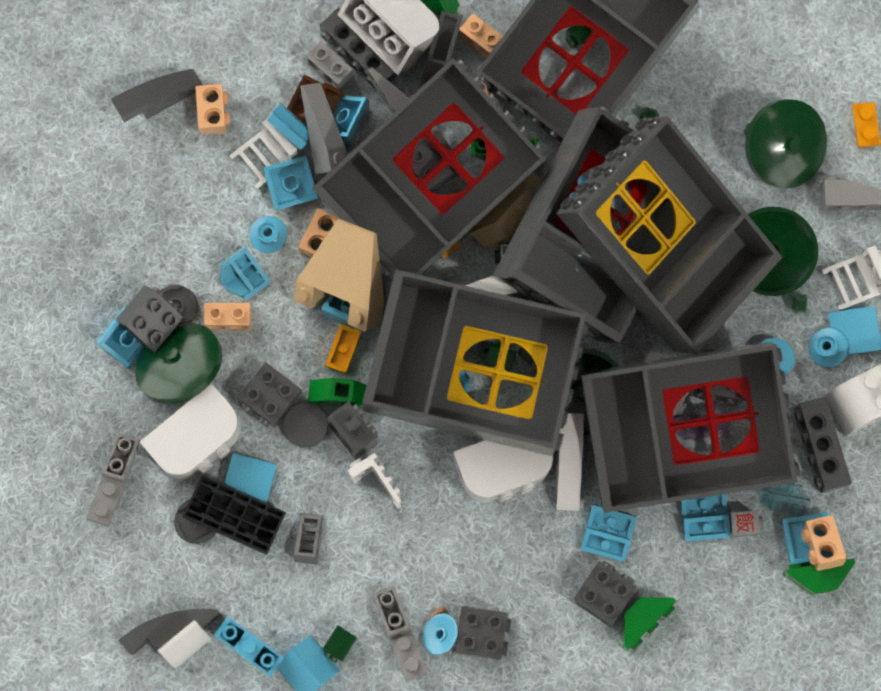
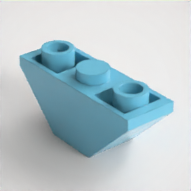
(249, 646)

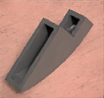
(442, 45)
(156, 94)
(165, 627)

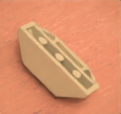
(505, 218)

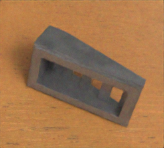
(308, 557)

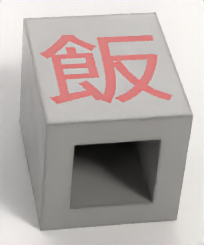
(745, 523)

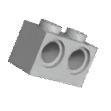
(329, 66)

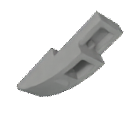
(113, 480)
(400, 634)

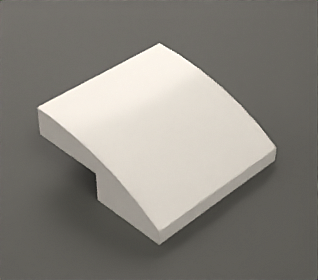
(184, 644)

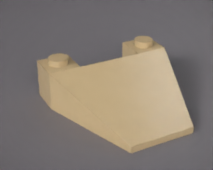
(348, 269)

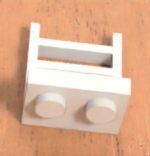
(275, 142)
(869, 268)
(360, 469)

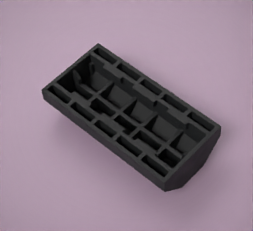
(234, 514)

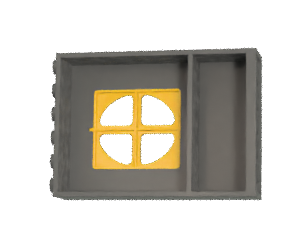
(707, 261)
(423, 349)

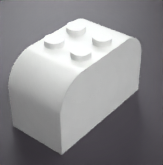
(393, 29)
(857, 401)
(194, 436)
(498, 471)

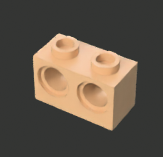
(479, 35)
(207, 109)
(314, 232)
(228, 316)
(829, 542)

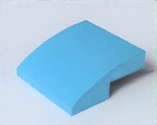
(289, 125)
(860, 329)
(251, 476)
(705, 518)
(608, 533)

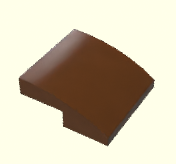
(296, 104)

